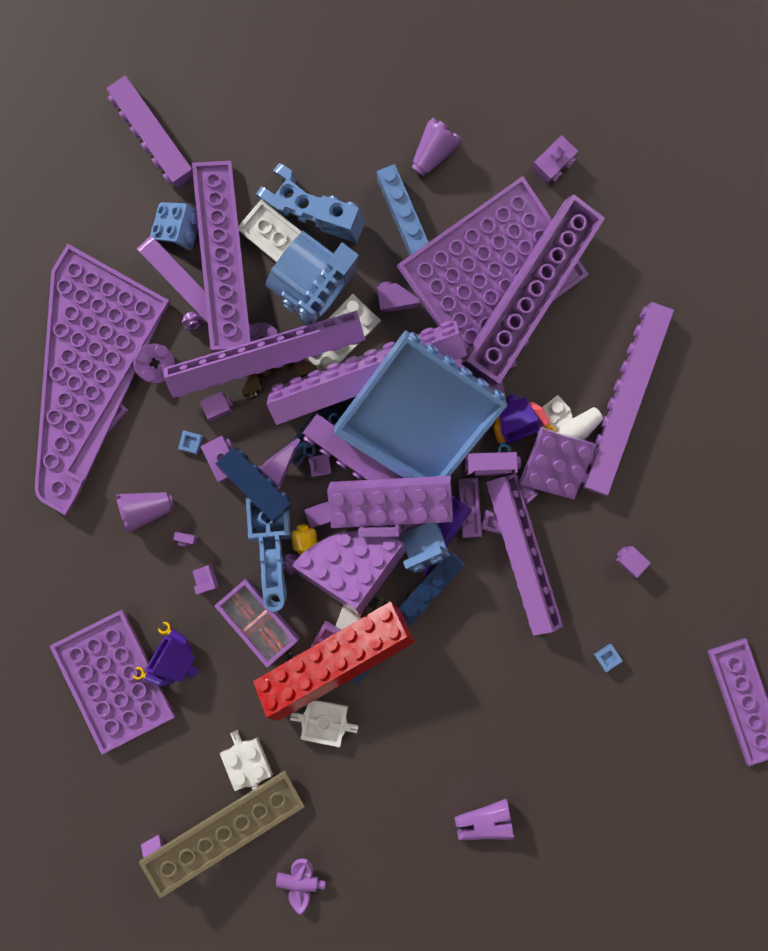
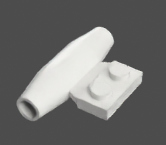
(562, 420)

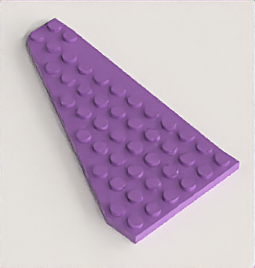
(91, 343)

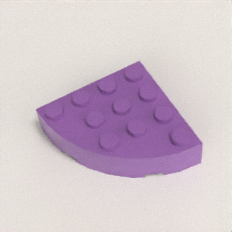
(350, 566)

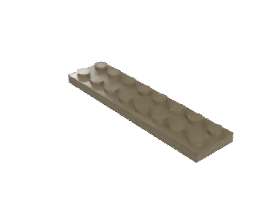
(221, 834)

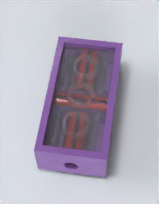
(260, 629)

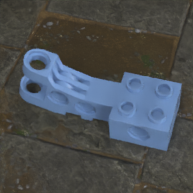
(328, 213)
(269, 538)

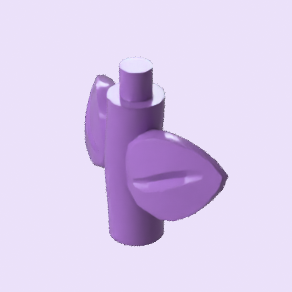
(299, 884)

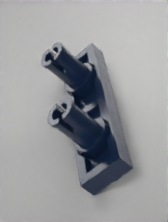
(329, 413)

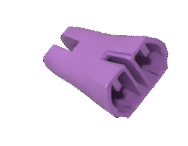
(486, 823)

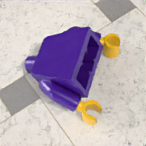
(170, 661)

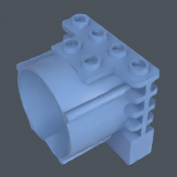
(311, 276)

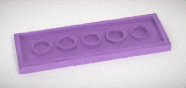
(743, 697)

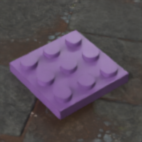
(557, 463)

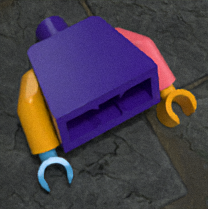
(519, 420)

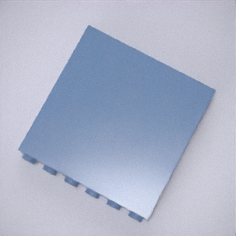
(419, 411)

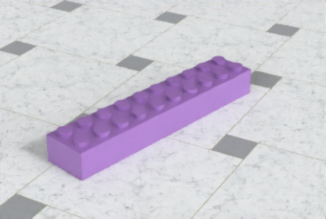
(532, 290)
(347, 379)

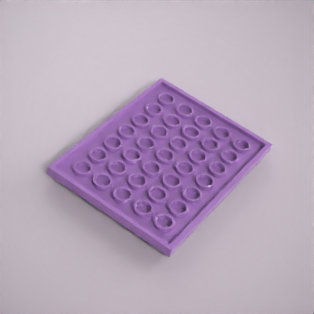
(476, 259)

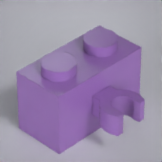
(555, 160)

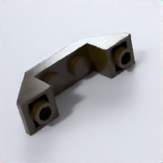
(254, 387)

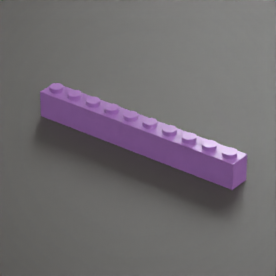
(264, 354)
(627, 398)

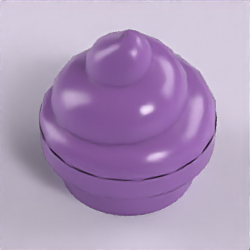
(288, 560)

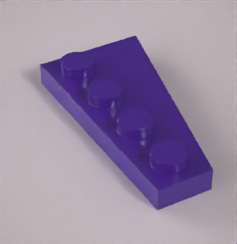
(449, 529)

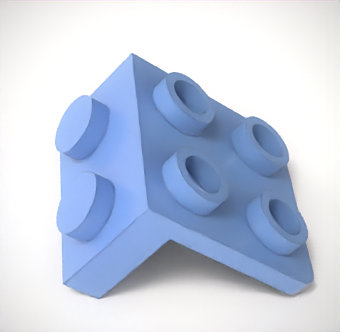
(176, 224)
(424, 547)

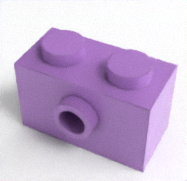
(214, 452)

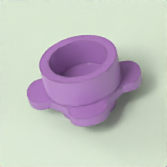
(192, 320)

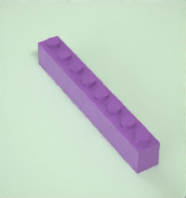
(524, 555)

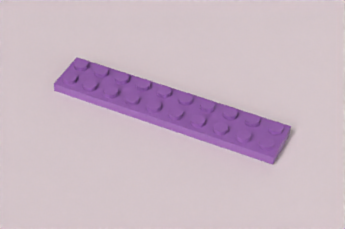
(221, 255)

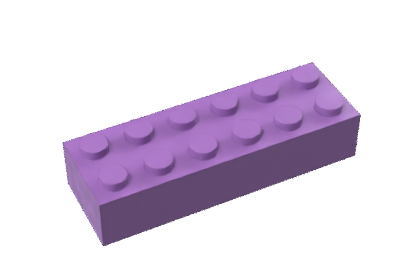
(390, 501)

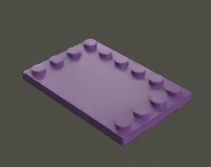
(100, 675)

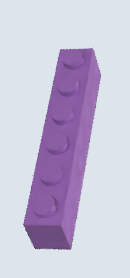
(150, 131)
(322, 433)

